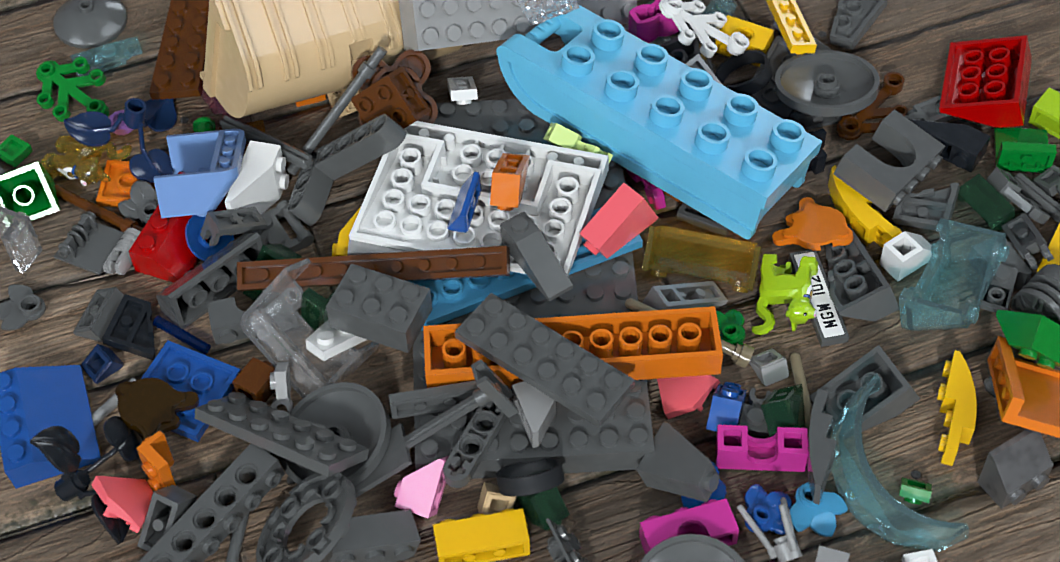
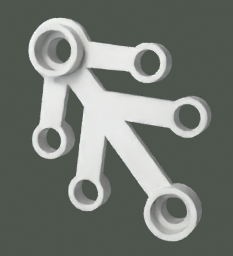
(678, 12)

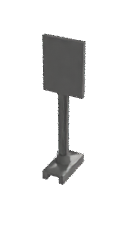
(398, 457)

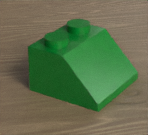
(1033, 336)

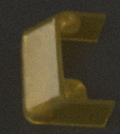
(702, 256)

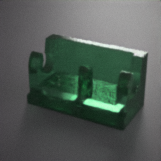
(987, 202)

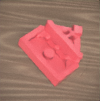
(685, 394)
(125, 498)

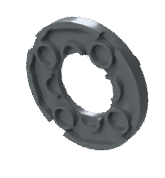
(339, 498)

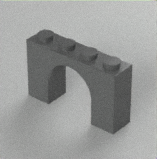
(884, 183)

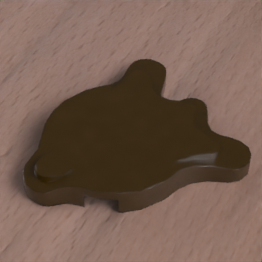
(152, 405)

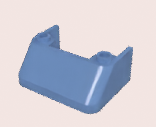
(208, 167)

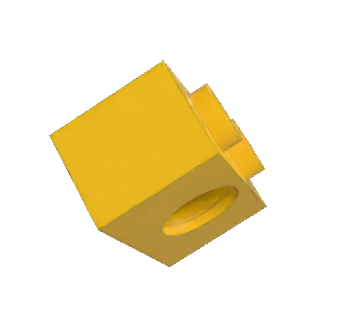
(759, 37)

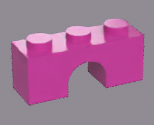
(781, 452)
(709, 519)

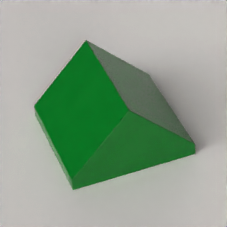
(29, 191)

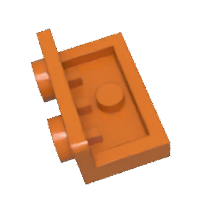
(156, 461)

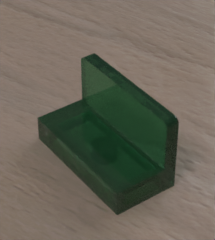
(314, 308)

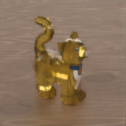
(82, 160)

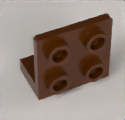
(392, 96)

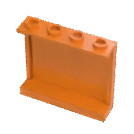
(1025, 391)

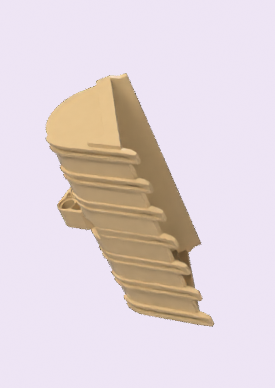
(295, 49)

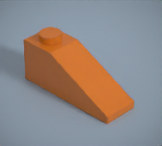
(509, 181)

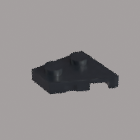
(132, 328)

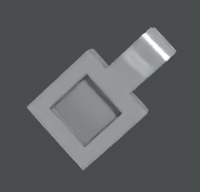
(281, 383)

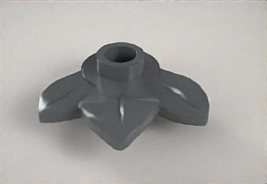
(142, 201)
(17, 311)

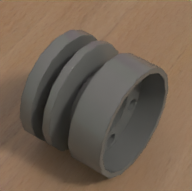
(1040, 294)

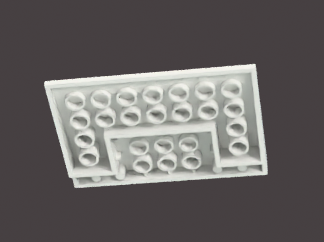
(422, 178)

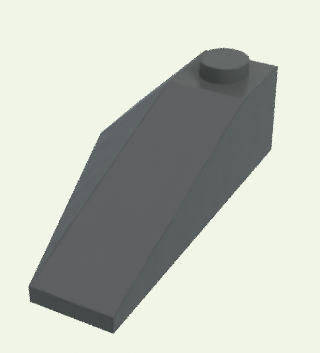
(857, 283)

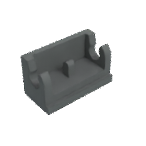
(232, 223)

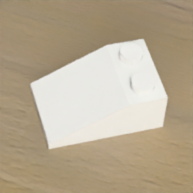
(260, 178)

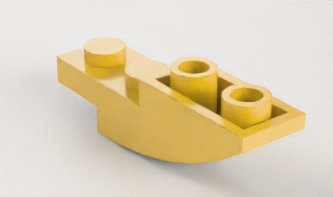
(864, 220)
(959, 405)

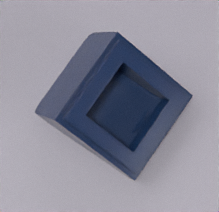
(101, 363)

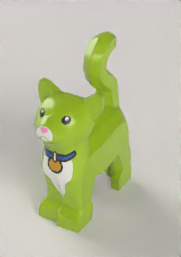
(781, 287)

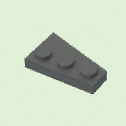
(854, 20)

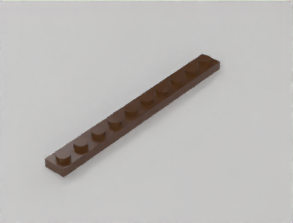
(402, 265)

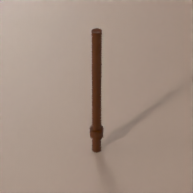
(122, 223)

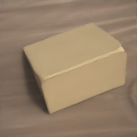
(492, 501)

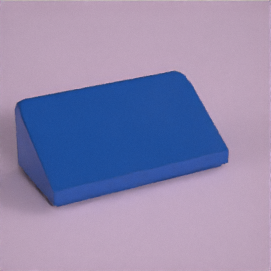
(466, 204)

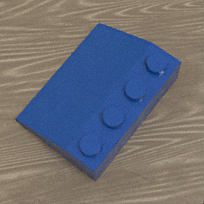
(37, 400)

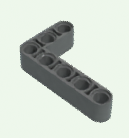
(338, 159)

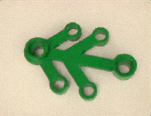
(51, 73)

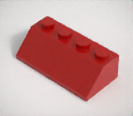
(163, 248)

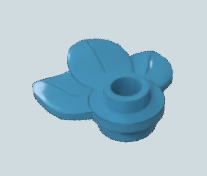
(819, 517)

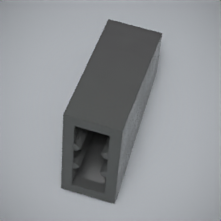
(678, 466)

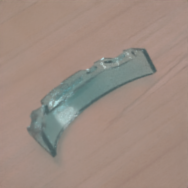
(869, 499)

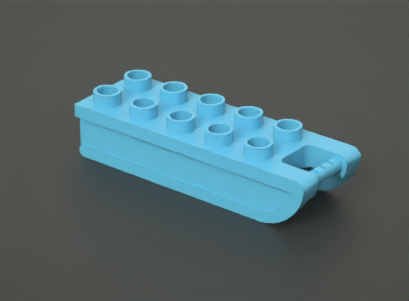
(659, 117)

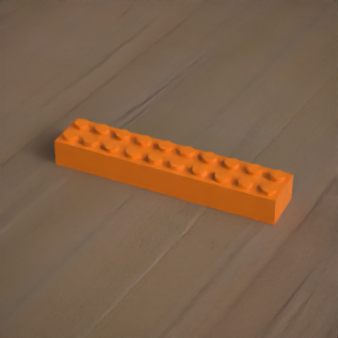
(635, 343)

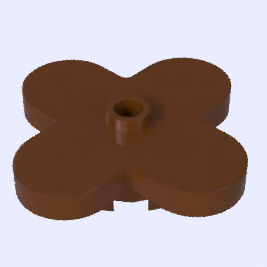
(418, 69)

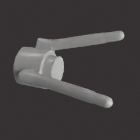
(786, 546)

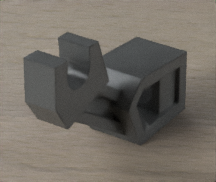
(1010, 190)

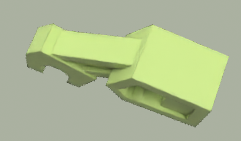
(566, 138)

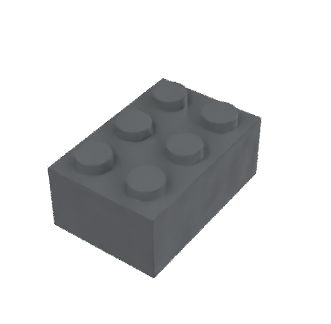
(379, 308)

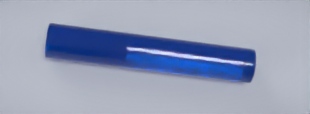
(181, 334)

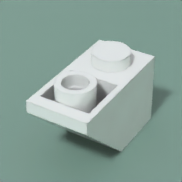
(905, 254)

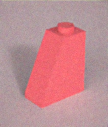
(617, 222)

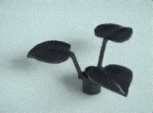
(62, 451)

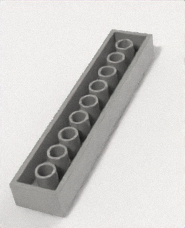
(466, 22)

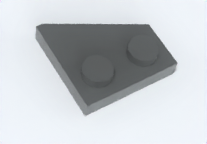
(927, 207)

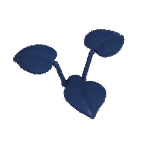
(159, 115)

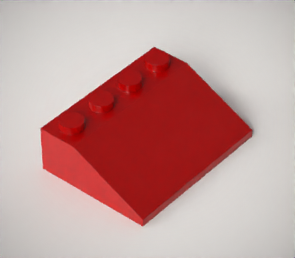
(988, 81)

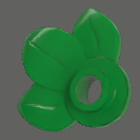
(731, 326)

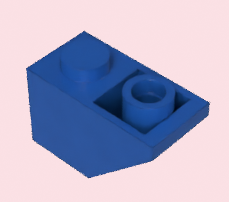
(726, 405)

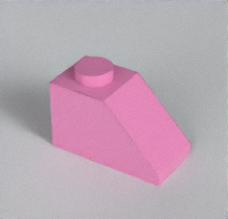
(422, 489)

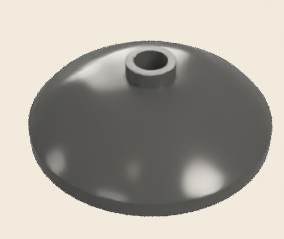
(89, 22)

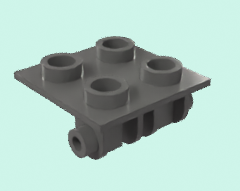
(88, 244)
(563, 546)

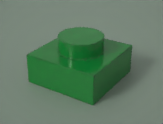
(14, 150)
(915, 491)

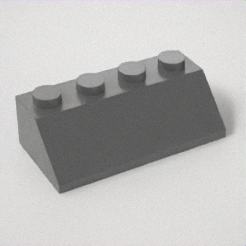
(210, 281)

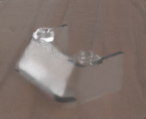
(282, 335)

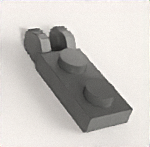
(1026, 239)

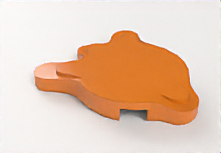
(814, 227)

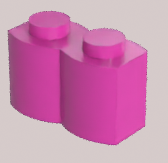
(649, 23)

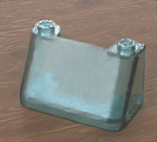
(954, 278)

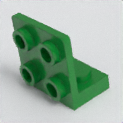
(1023, 149)

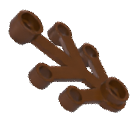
(853, 126)

